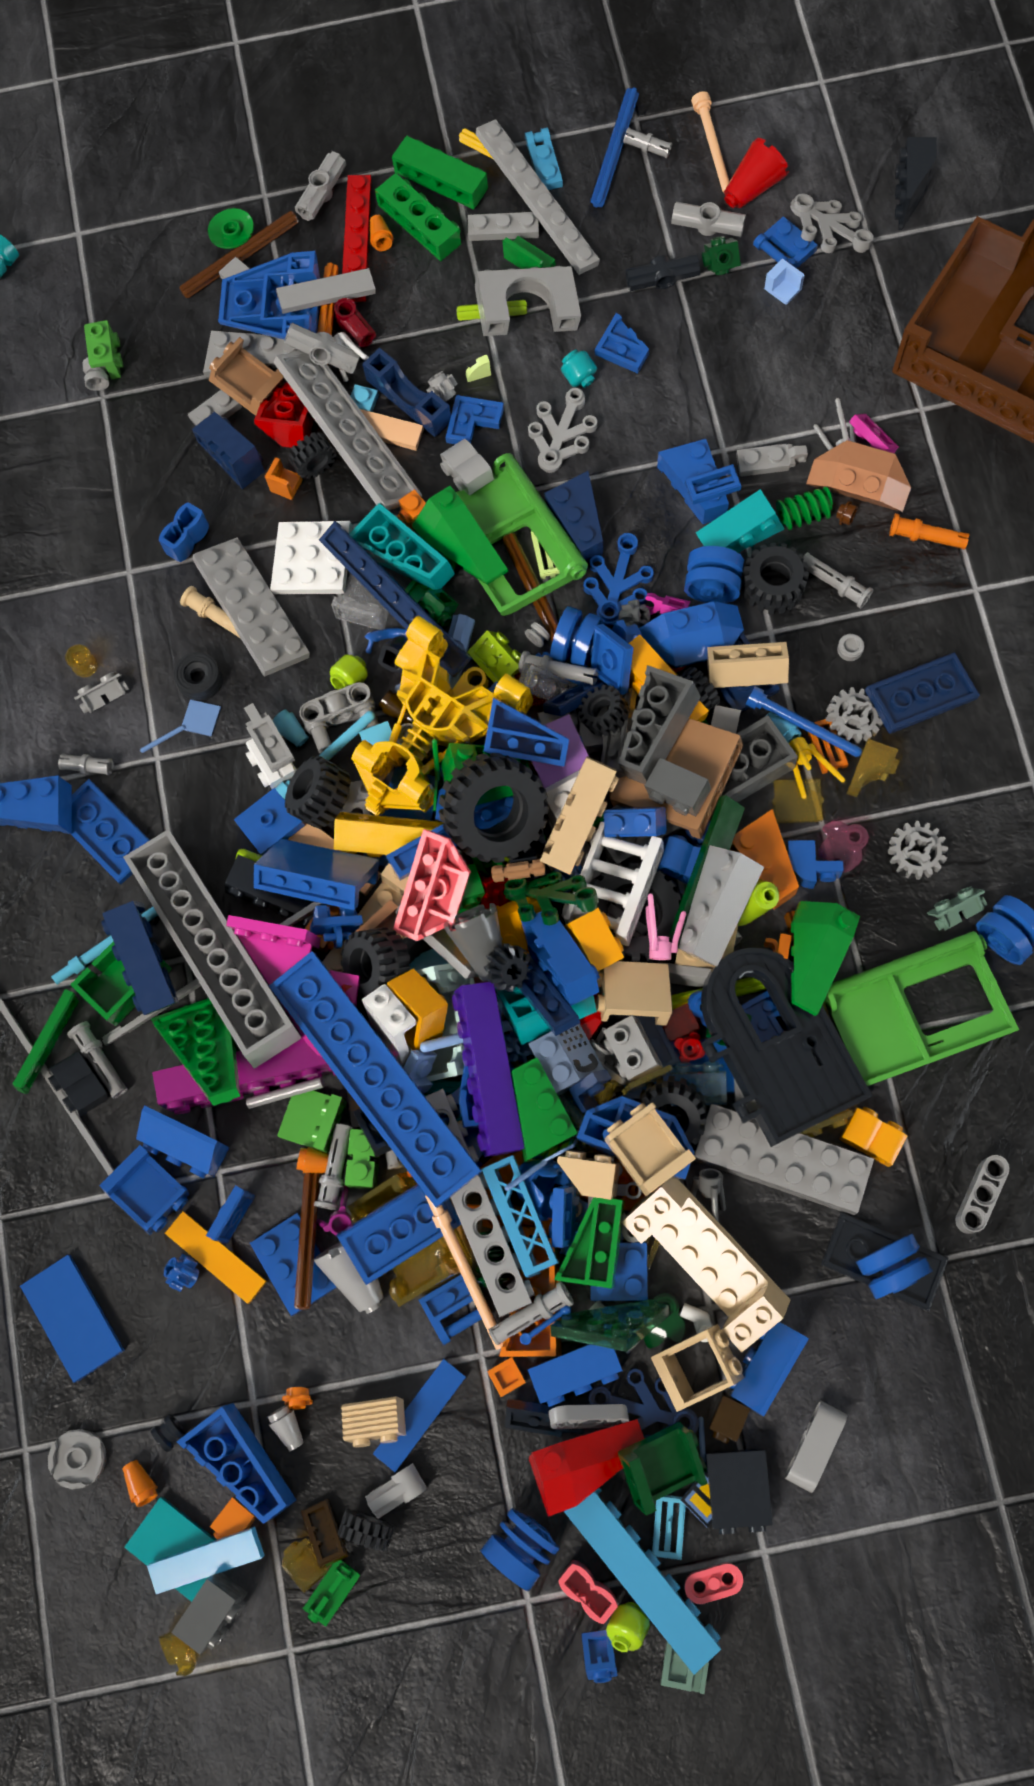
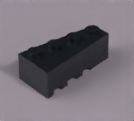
(241, 885)

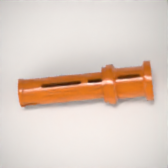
(917, 530)

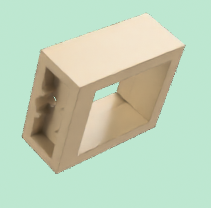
(675, 1379)

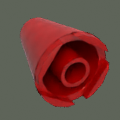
(756, 173)

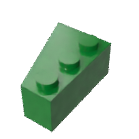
(595, 1248)

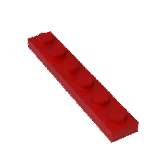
(357, 225)

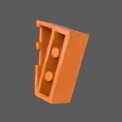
(765, 845)

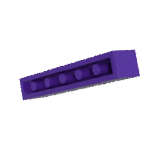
(488, 1069)

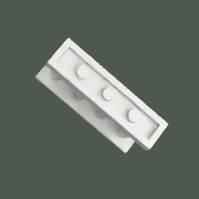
(641, 878)

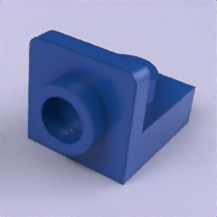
(599, 1656)

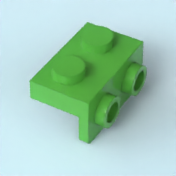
(102, 347)

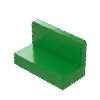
(525, 254)

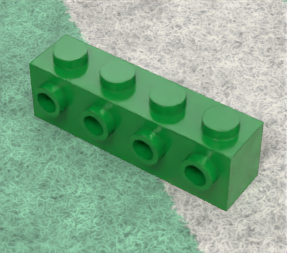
(440, 172)

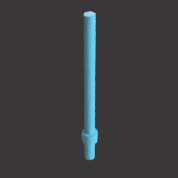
(78, 964)

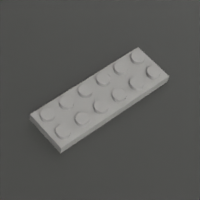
(251, 606)

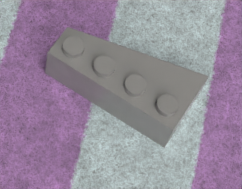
(718, 903)

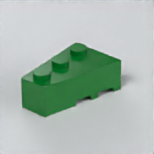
(540, 1111)

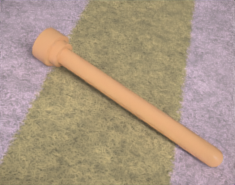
(702, 105)

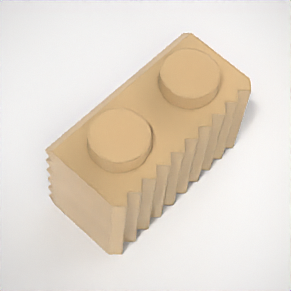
(373, 1421)

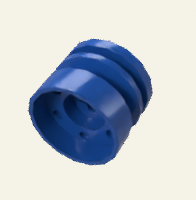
(519, 1550)

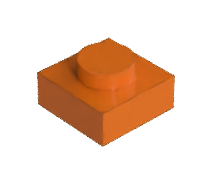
(506, 1376)

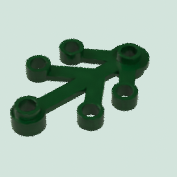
(519, 889)

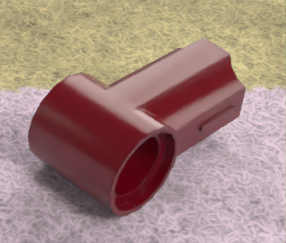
(354, 322)

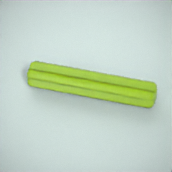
(470, 312)

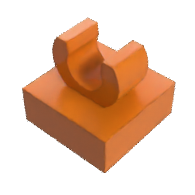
(781, 947)

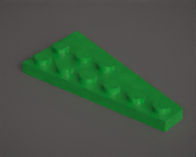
(203, 1048)

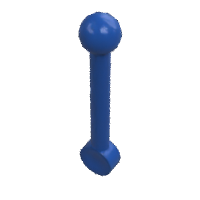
(525, 1338)

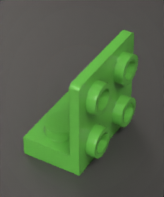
(312, 1119)

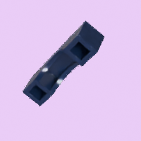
(423, 407)

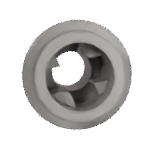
(286, 1427)

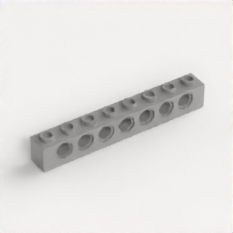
(504, 1300)

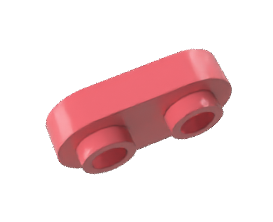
(714, 1586)

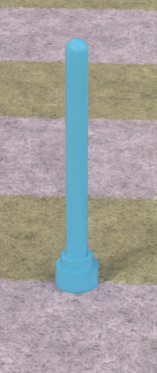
(337, 745)

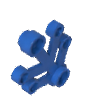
(617, 584)

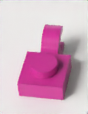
(665, 604)

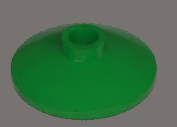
(230, 228)

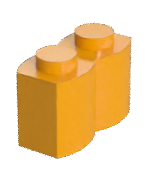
(874, 1137)

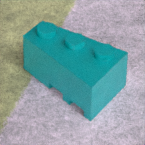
(742, 525)

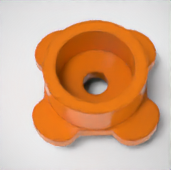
(297, 1398)

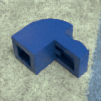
(806, 868)

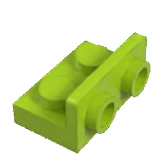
(495, 655)

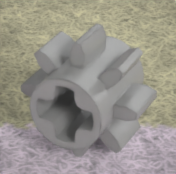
(442, 385)

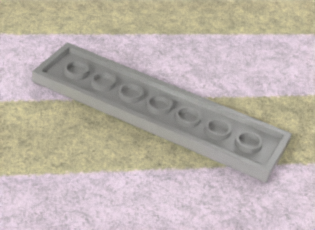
(346, 428)

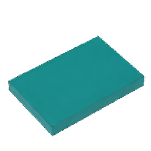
(167, 1533)

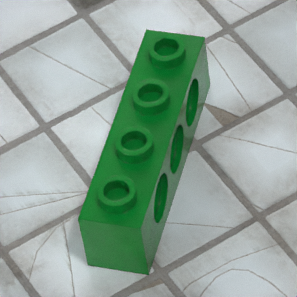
(418, 216)

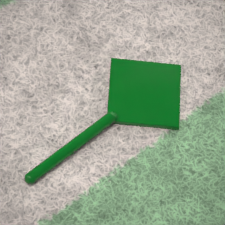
(438, 781)

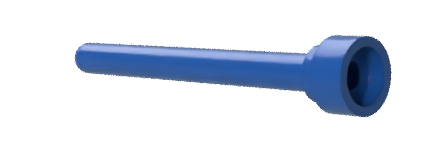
(759, 699)

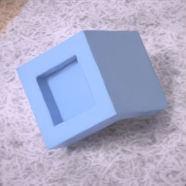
(784, 281)

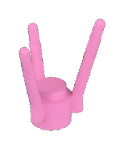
(659, 946)

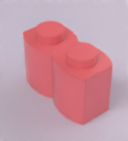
(594, 1596)

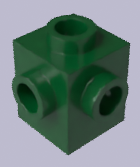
(721, 255)
(439, 606)

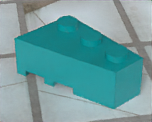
(525, 1019)

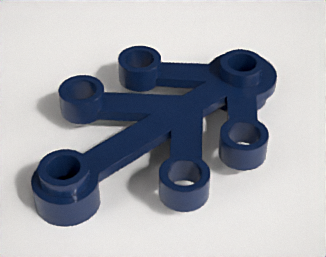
(649, 1411)

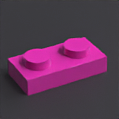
(869, 430)

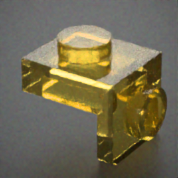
(302, 1565)

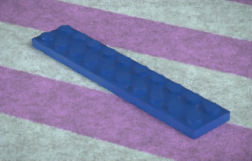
(375, 1079)

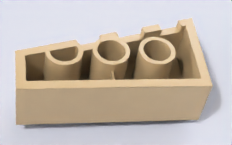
(578, 815)

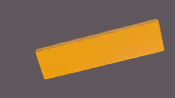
(216, 1258)

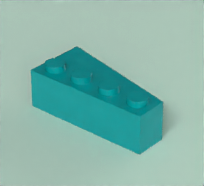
(401, 549)

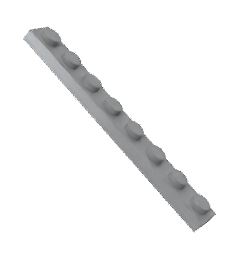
(537, 197)

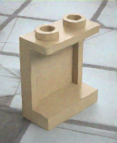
(635, 991)
(647, 1148)

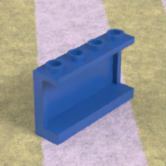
(315, 873)

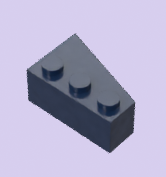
(229, 449)
(577, 513)

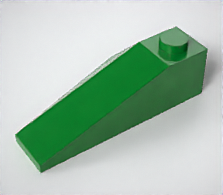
(454, 532)
(820, 944)

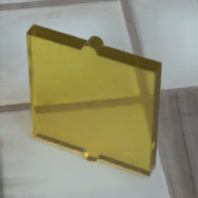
(791, 806)
(646, 1080)

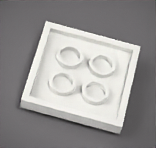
(304, 563)

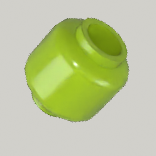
(347, 671)
(628, 1627)

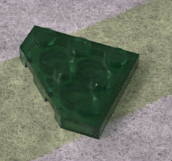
(611, 1326)

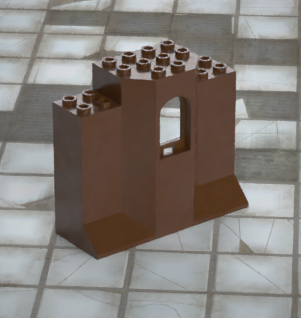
(965, 331)

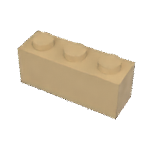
(748, 664)

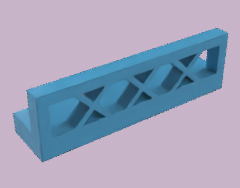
(513, 1223)

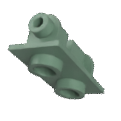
(948, 910)

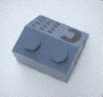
(566, 1057)

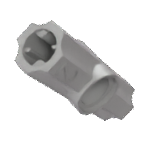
(320, 186)
(708, 219)
(321, 348)

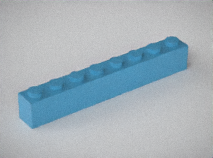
(645, 1582)

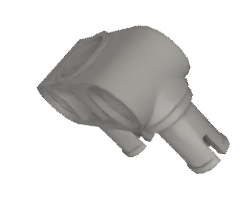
(335, 709)

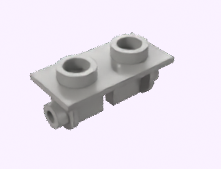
(92, 695)

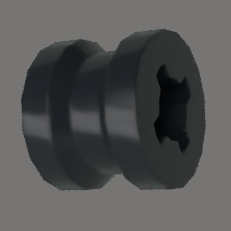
(168, 1433)

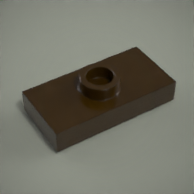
(323, 1533)

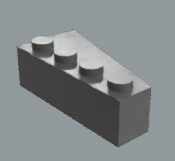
(658, 721)

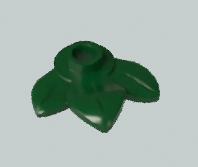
(672, 1326)

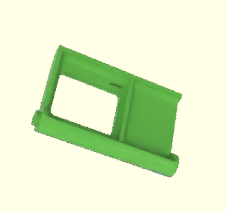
(508, 506)
(881, 1026)

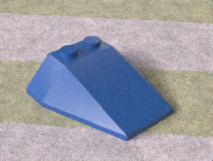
(251, 297)

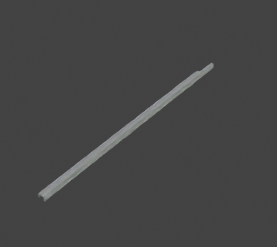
(118, 1032)
(46, 1073)

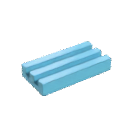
(671, 1499)

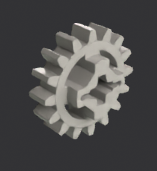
(853, 726)
(920, 860)

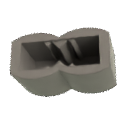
(466, 467)

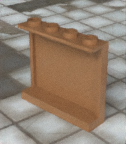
(701, 750)

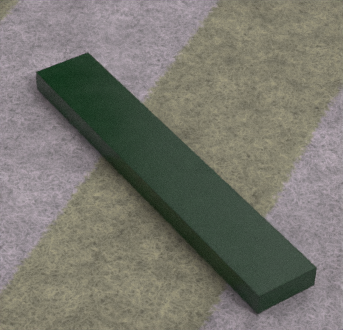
(719, 834)

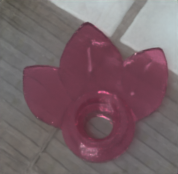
(840, 846)

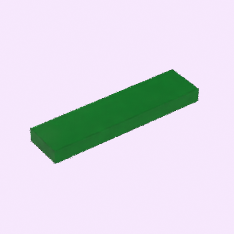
(45, 1042)

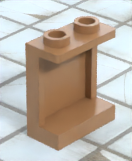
(244, 376)

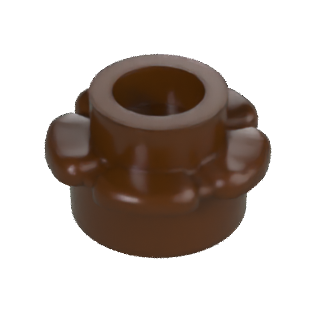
(846, 513)

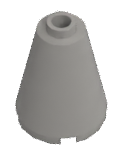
(343, 1274)

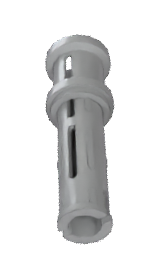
(845, 585)
(561, 669)
(92, 1050)
(332, 1181)
(542, 1307)

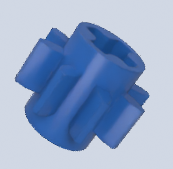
(181, 1272)

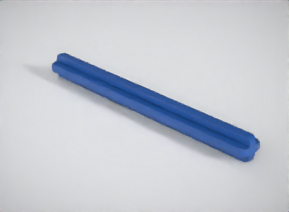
(614, 147)

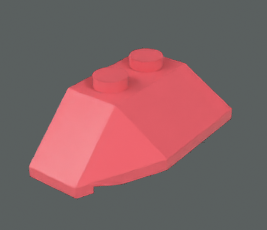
(433, 887)

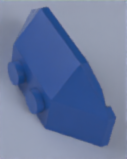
(686, 633)
(599, 1119)

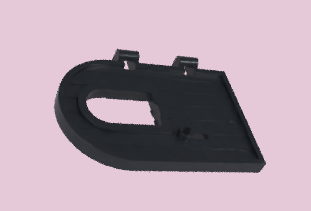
(780, 1071)

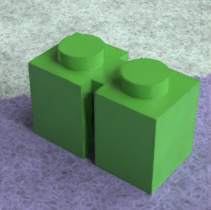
(360, 1171)

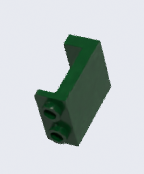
(662, 1465)

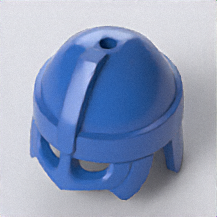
(541, 1184)

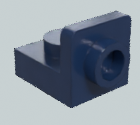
(587, 1088)

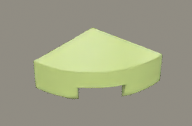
(479, 370)

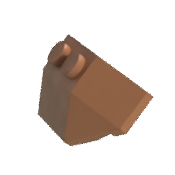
(862, 475)

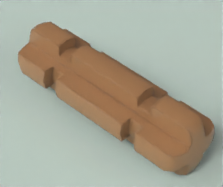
(518, 870)

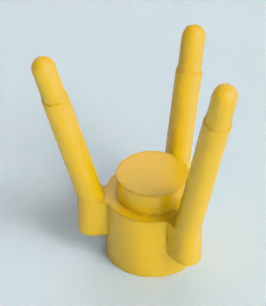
(804, 752)

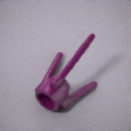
(340, 1219)

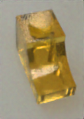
(874, 764)

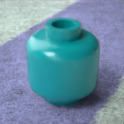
(578, 368)

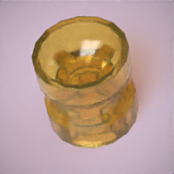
(80, 655)

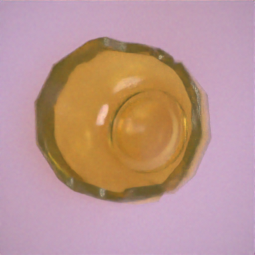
(178, 1653)

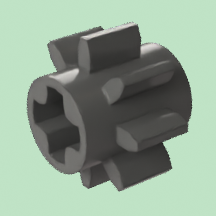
(634, 613)

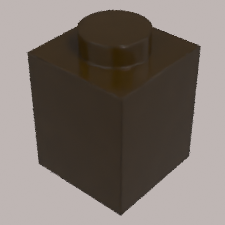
(728, 1420)

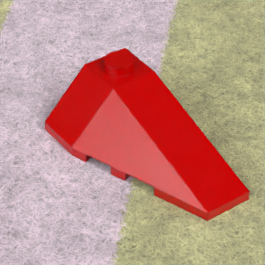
(284, 417)
(581, 1465)

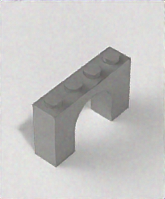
(552, 284)

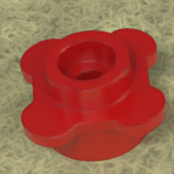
(697, 1050)

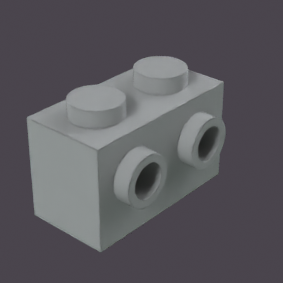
(632, 1049)

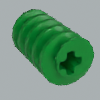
(804, 507)

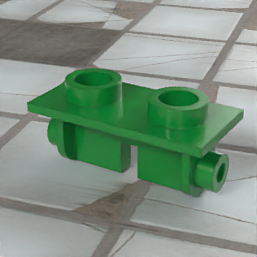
(331, 1592)

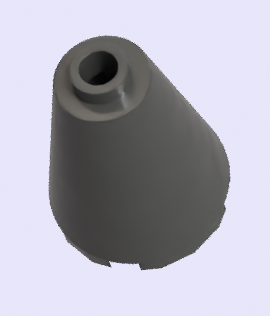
(476, 935)

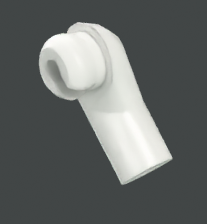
(699, 1317)

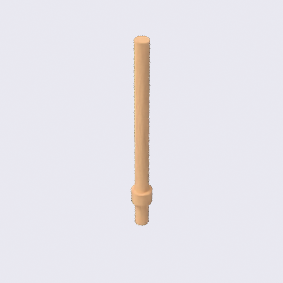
(442, 1220)

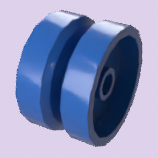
(714, 574)
(574, 637)
(1009, 929)
(895, 1269)

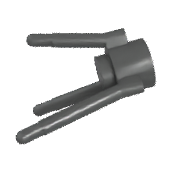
(711, 1186)

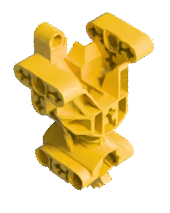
(438, 714)

